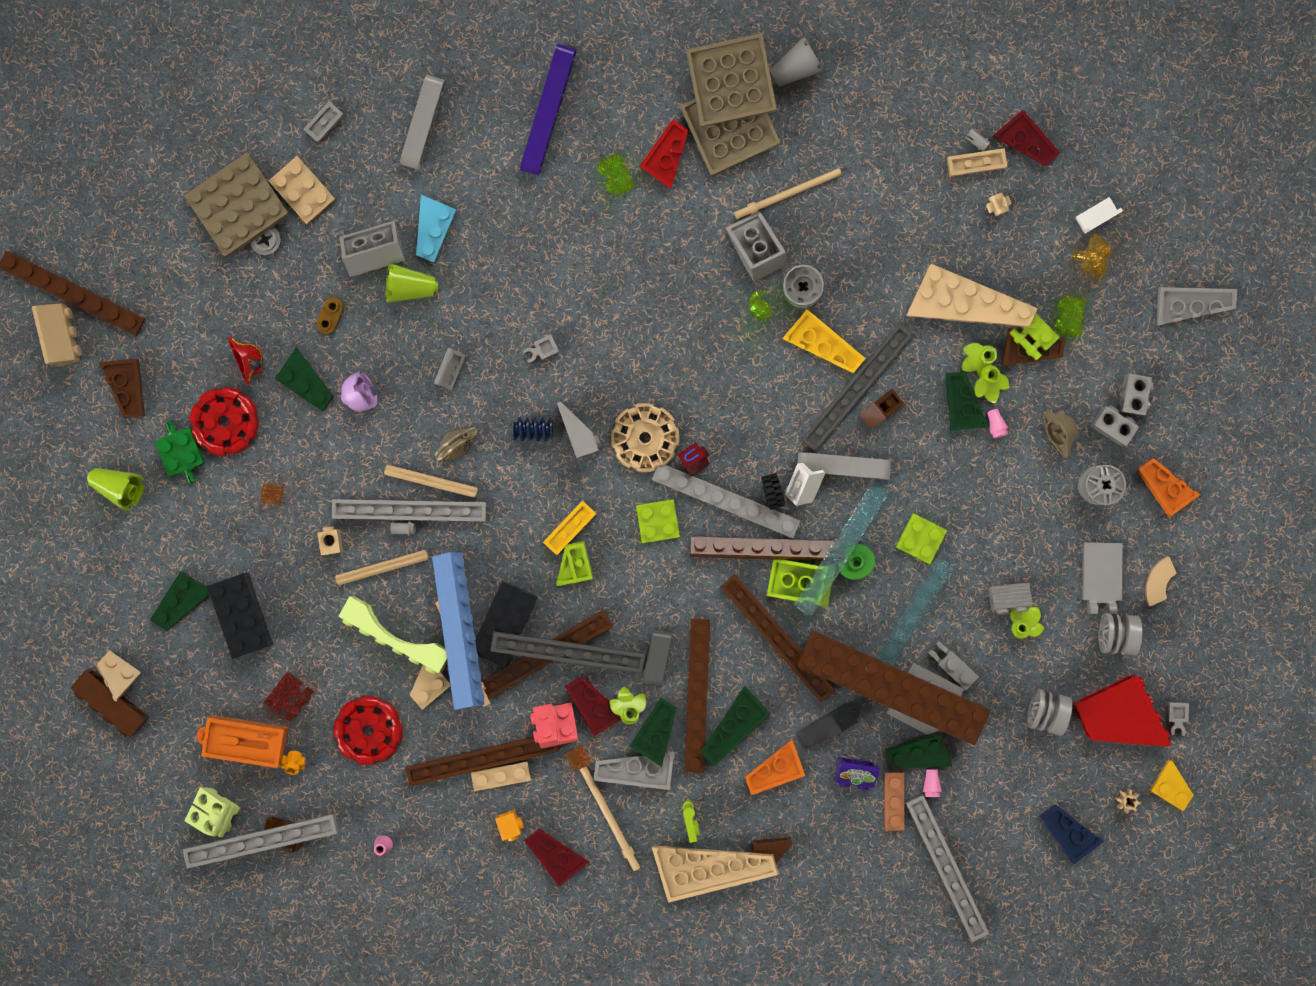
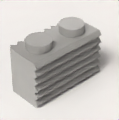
(1010, 597)

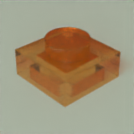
(271, 494)
(577, 757)

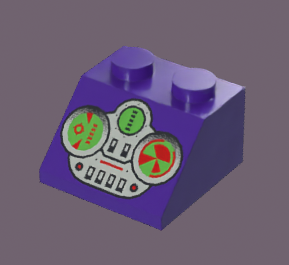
(856, 772)

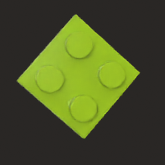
(657, 521)
(921, 538)

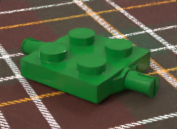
(179, 452)

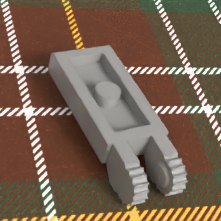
(955, 667)

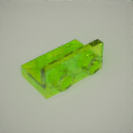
(616, 174)
(758, 308)
(1070, 316)

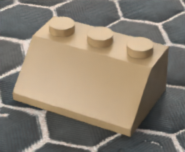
(56, 334)

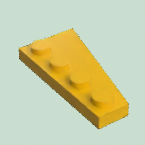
(820, 340)

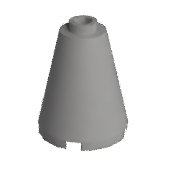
(795, 65)

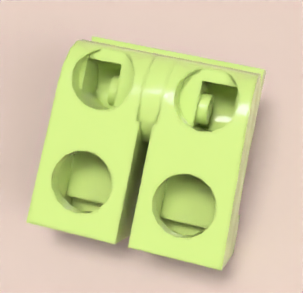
(213, 812)

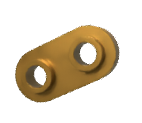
(329, 315)

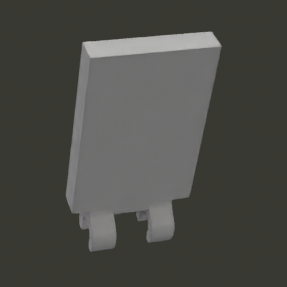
(1102, 575)

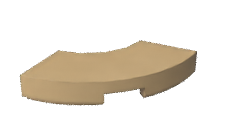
(1157, 581)

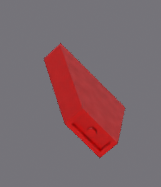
(1122, 714)

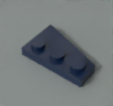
(1070, 835)

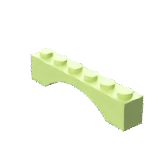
(362, 616)

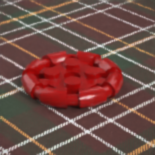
(212, 421)
(356, 733)

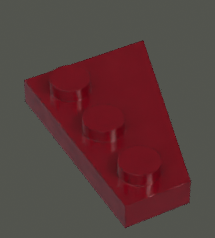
(1028, 139)
(592, 705)
(554, 856)

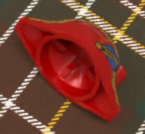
(247, 357)

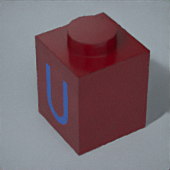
(694, 458)

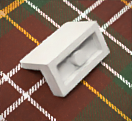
(1097, 215)
(804, 485)

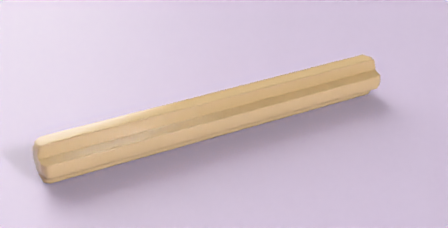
(431, 481)
(382, 567)

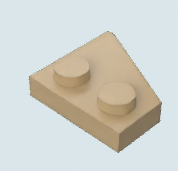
(117, 674)

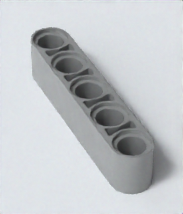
(423, 118)
(847, 465)

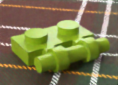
(1039, 332)

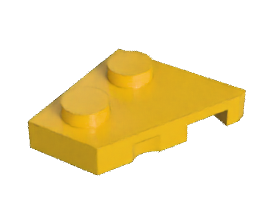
(1172, 786)

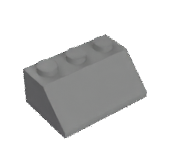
(371, 248)

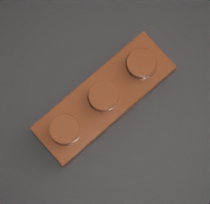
(893, 801)

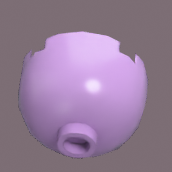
(357, 393)

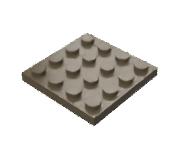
(731, 80)
(731, 141)
(236, 205)

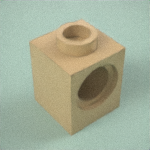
(325, 549)

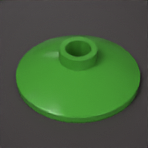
(862, 555)

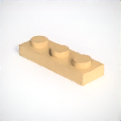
(977, 162)
(501, 776)

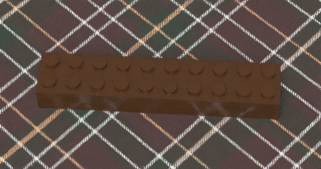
(893, 687)

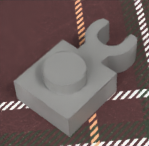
(544, 347)
(1177, 714)

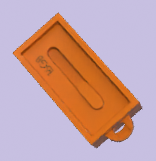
(243, 741)

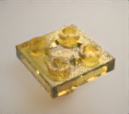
(1094, 258)

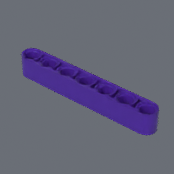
(547, 109)

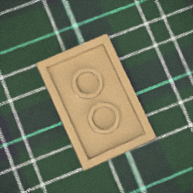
(302, 190)

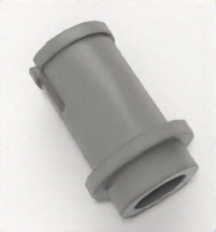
(978, 140)
(403, 528)

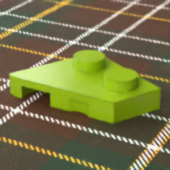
(574, 565)

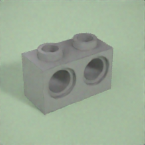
(1130, 393)
(1112, 430)

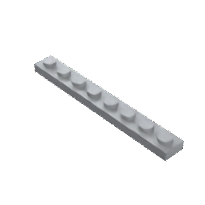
(726, 500)
(408, 510)
(260, 841)
(947, 868)

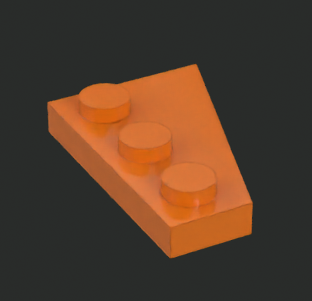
(1166, 488)
(776, 770)

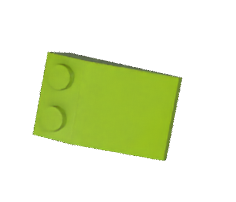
(790, 579)

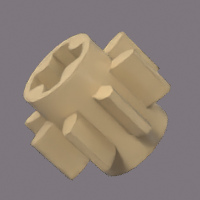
(999, 204)
(1133, 801)

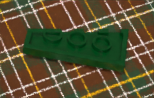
(737, 723)

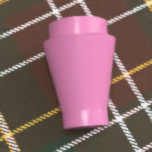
(997, 425)
(932, 784)
(385, 842)

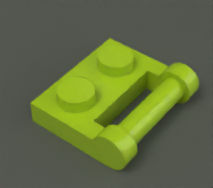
(691, 825)

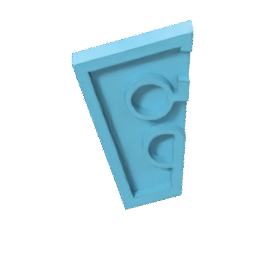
(433, 227)

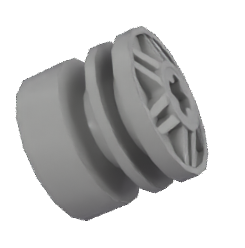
(801, 275)
(1091, 485)
(1120, 634)
(1049, 712)

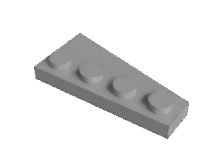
(1184, 303)
(636, 771)

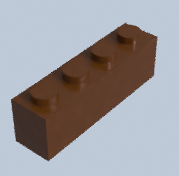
(120, 713)

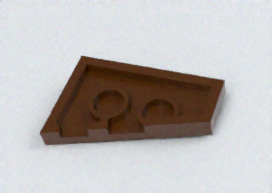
(1016, 354)
(126, 385)

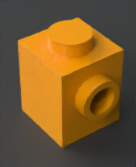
(509, 825)

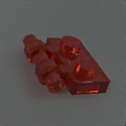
(283, 693)

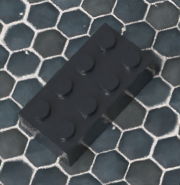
(240, 615)
(508, 615)

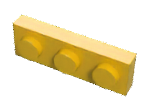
(569, 527)

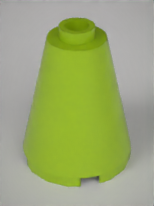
(408, 284)
(117, 486)

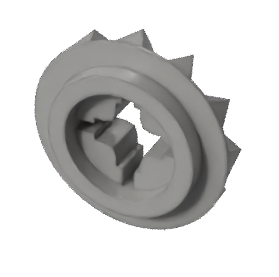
(264, 249)

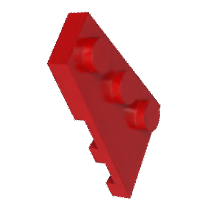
(666, 154)

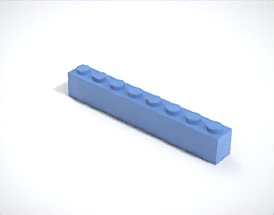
(458, 630)

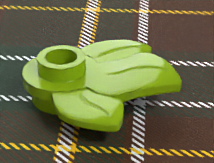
(975, 357)
(991, 386)
(1029, 621)
(628, 703)

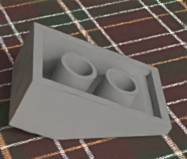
(757, 246)
(581, 438)

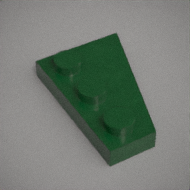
(303, 380)
(963, 404)
(179, 600)
(655, 732)
(919, 753)

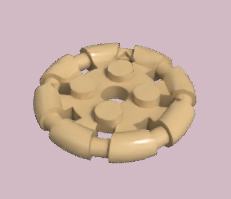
(650, 426)

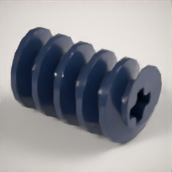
(533, 429)

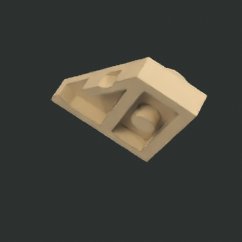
(428, 687)

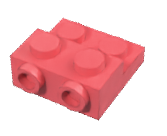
(554, 725)

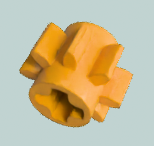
(293, 762)

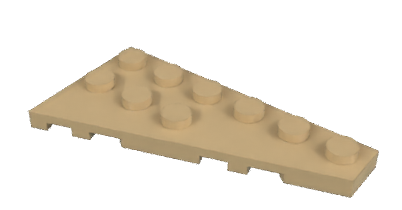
(960, 299)
(700, 871)

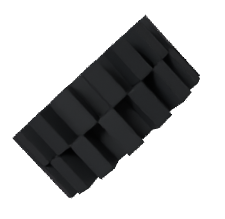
(773, 491)

